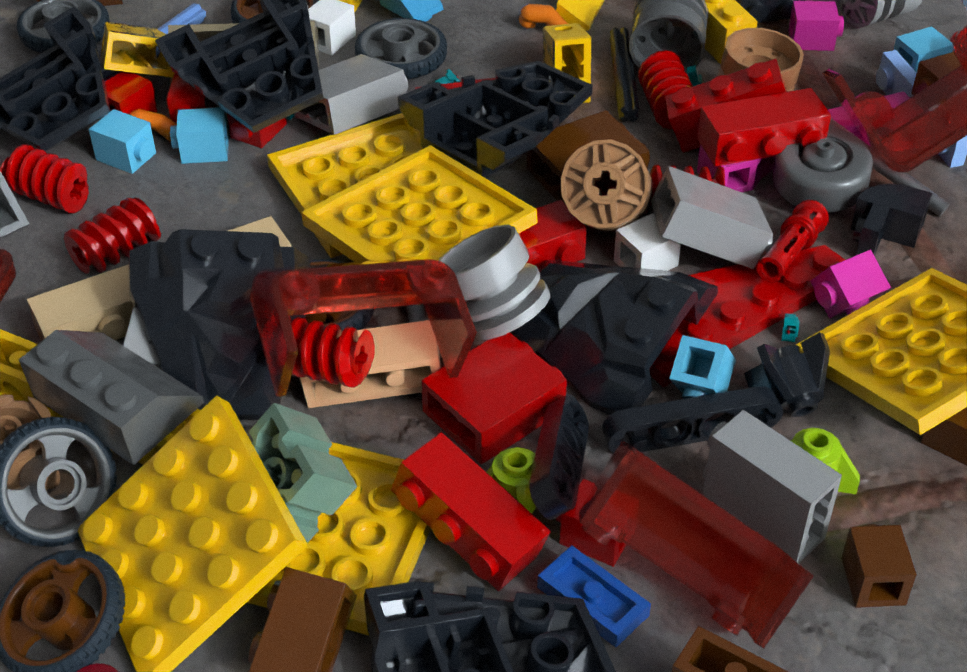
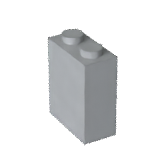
(355, 94)
(711, 218)
(770, 484)

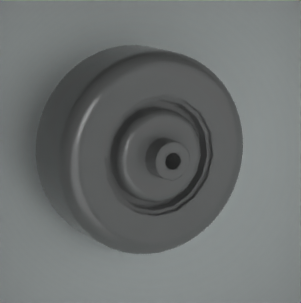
(826, 171)

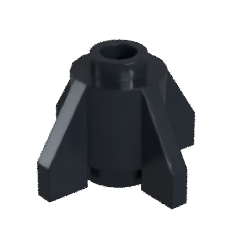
(793, 375)

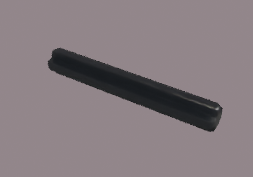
(624, 75)

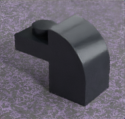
(889, 214)

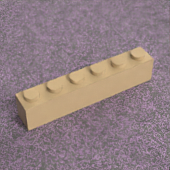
(104, 300)

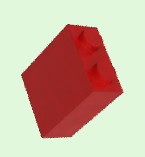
(494, 398)

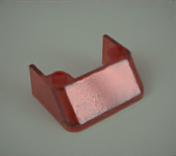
(919, 125)
(358, 286)
(695, 542)

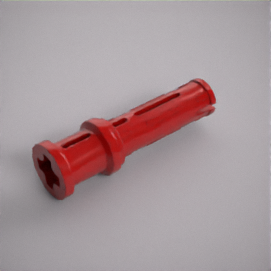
(809, 228)

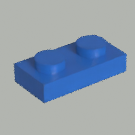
(610, 602)

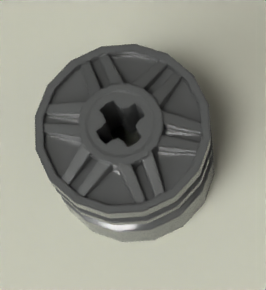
(671, 27)

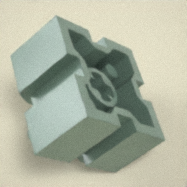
(300, 465)

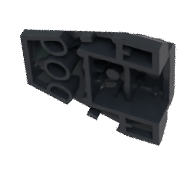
(254, 68)
(57, 89)
(494, 119)
(202, 315)
(611, 326)
(469, 633)

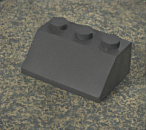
(108, 389)

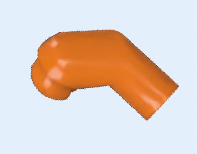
(539, 13)
(159, 122)

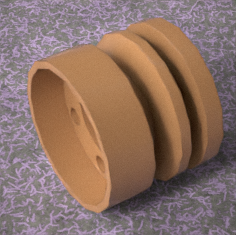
(761, 45)
(622, 204)

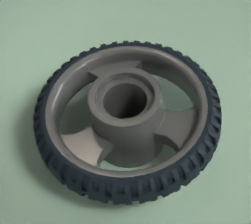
(39, 39)
(401, 45)
(55, 437)

